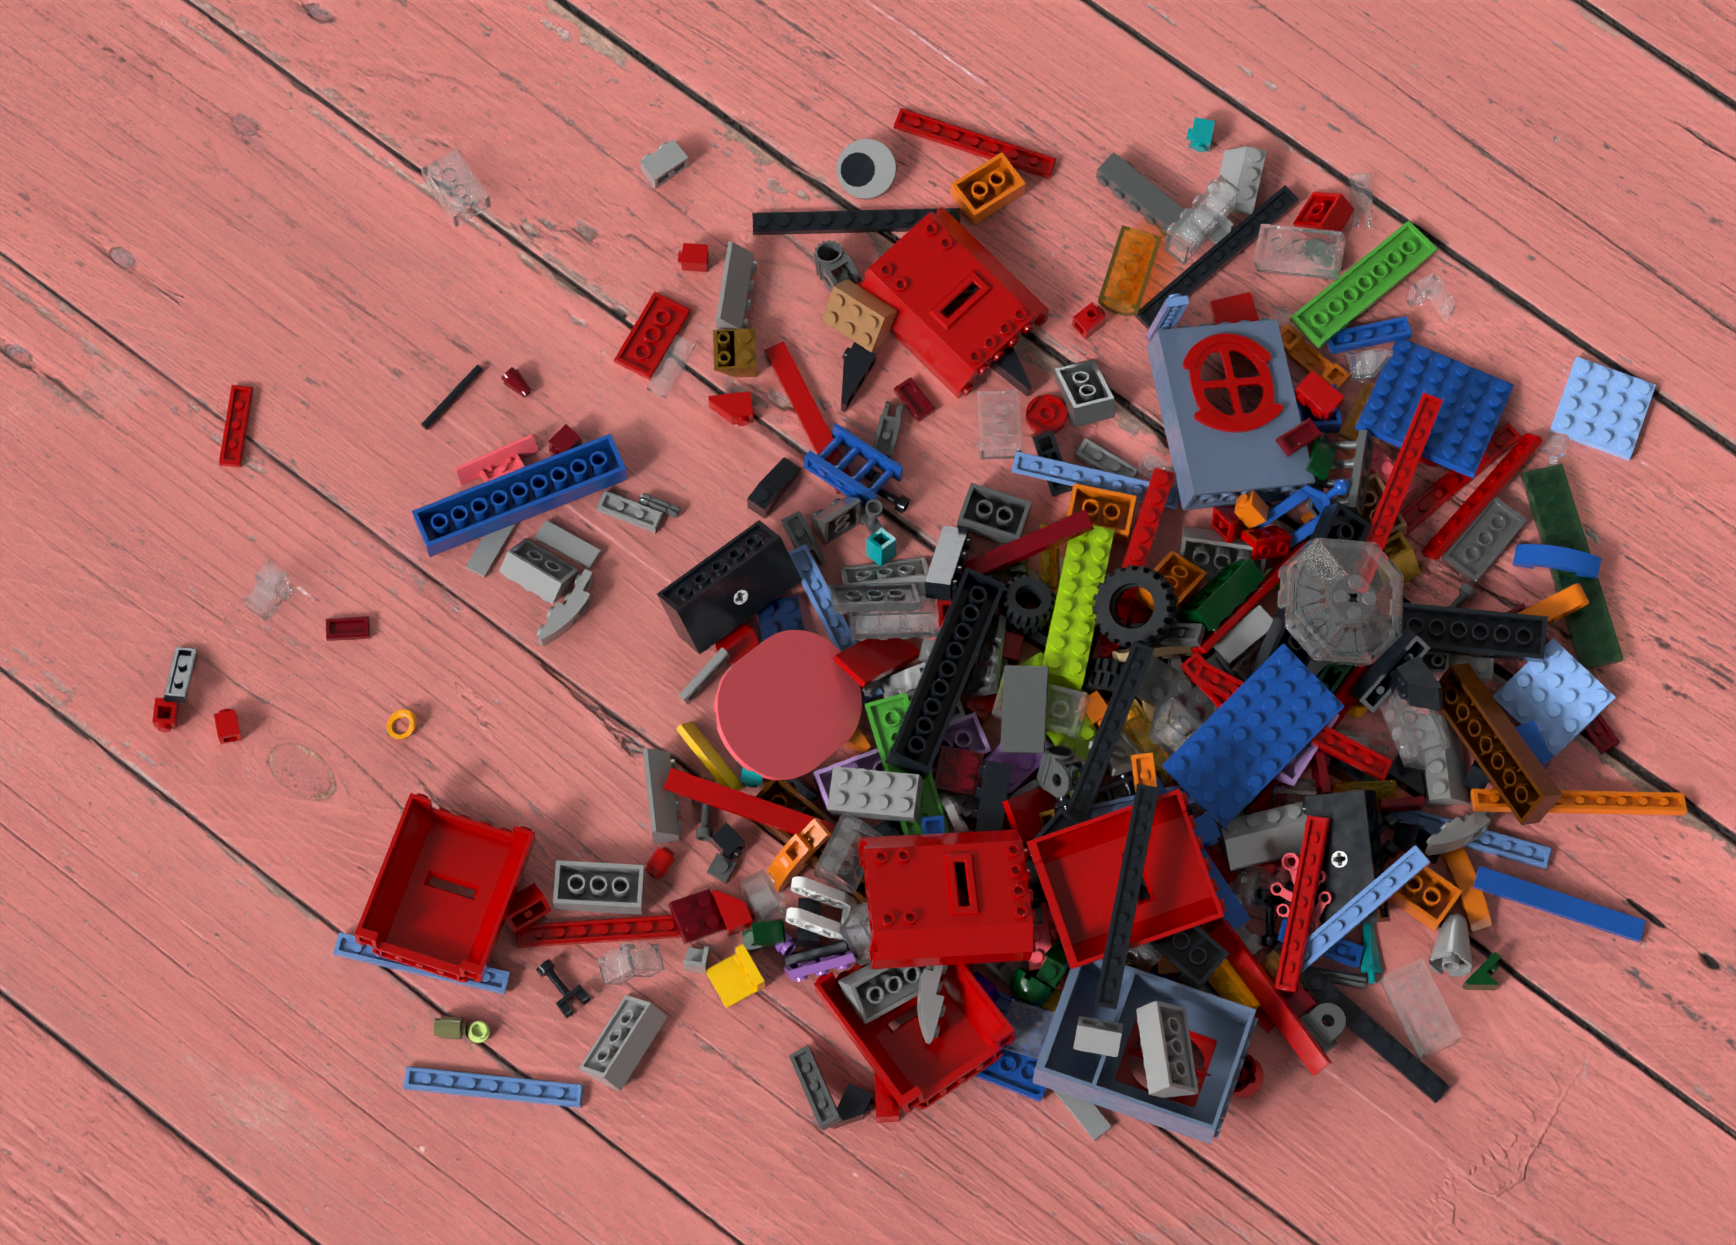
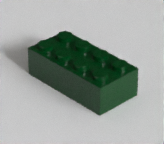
(1222, 595)

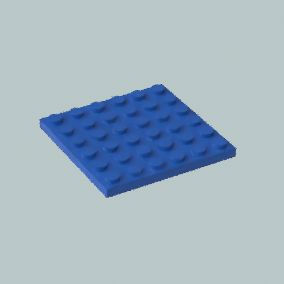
(1466, 416)

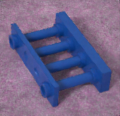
(850, 485)

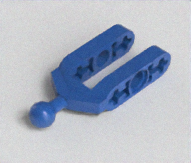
(1319, 499)

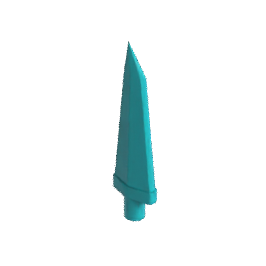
(1370, 955)

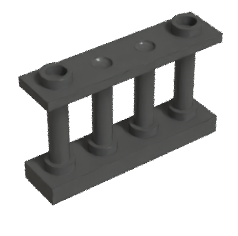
(1359, 479)

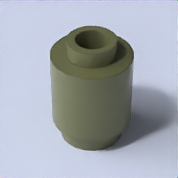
(450, 1027)

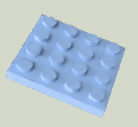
(1602, 408)
(1556, 695)

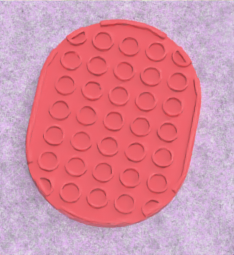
(787, 705)

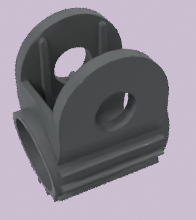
(833, 251)
(1059, 764)
(1324, 1035)

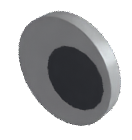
(866, 169)

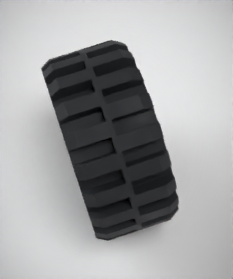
(1107, 606)

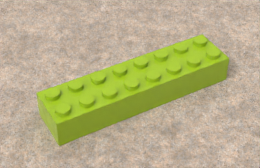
(1072, 615)

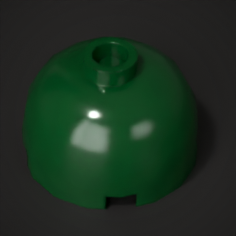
(1029, 988)

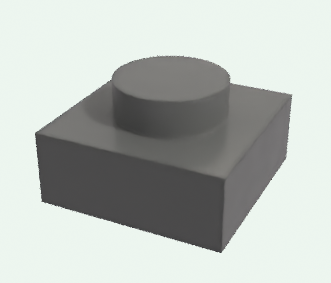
(721, 868)

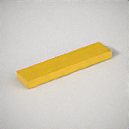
(709, 756)

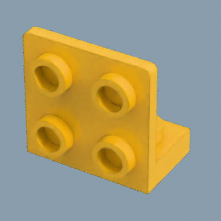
(735, 977)

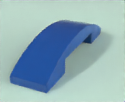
(1557, 558)

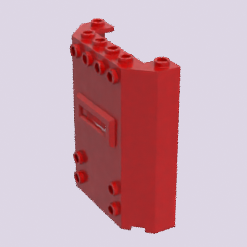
(926, 275)
(1082, 872)
(917, 904)
(431, 925)
(910, 1068)

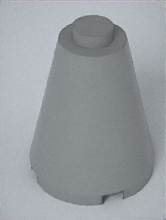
(1452, 948)

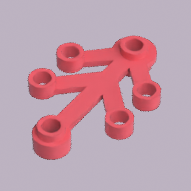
(1318, 910)

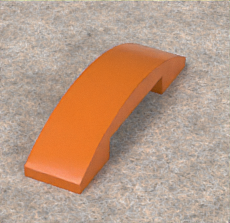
(1310, 359)
(1472, 899)

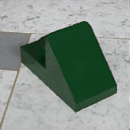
(763, 935)
(1054, 965)
(1480, 978)

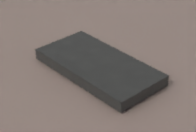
(1024, 709)

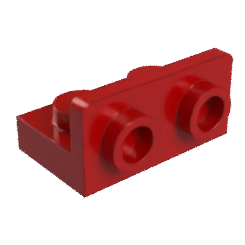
(1267, 542)

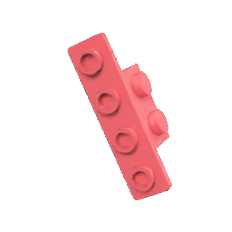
(498, 461)
(1045, 937)

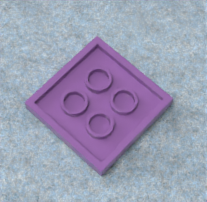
(819, 965)

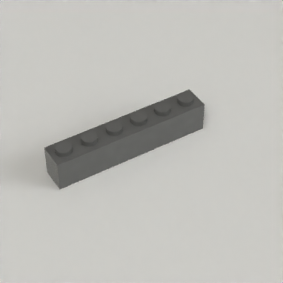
(1138, 193)

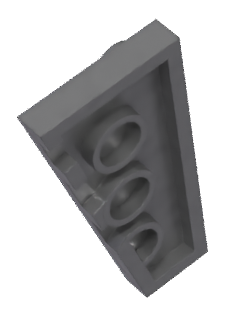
(987, 665)

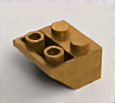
(735, 352)
(1402, 556)

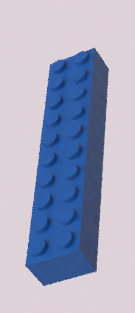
(520, 495)

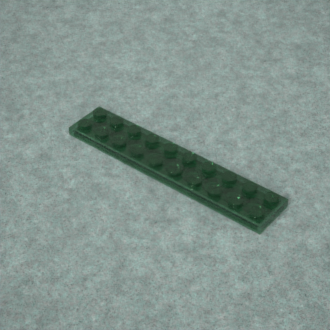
(1560, 526)

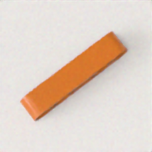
(1559, 604)

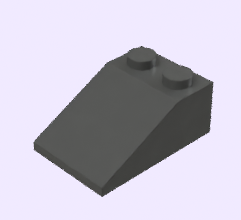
(1085, 393)
(836, 519)

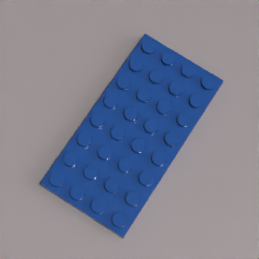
(1252, 736)

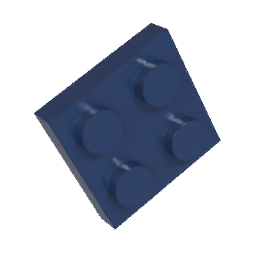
(780, 616)

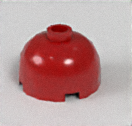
(1250, 1078)

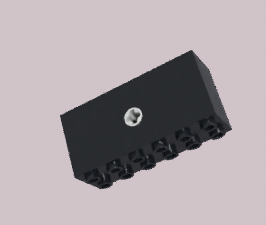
(729, 587)
(1354, 836)

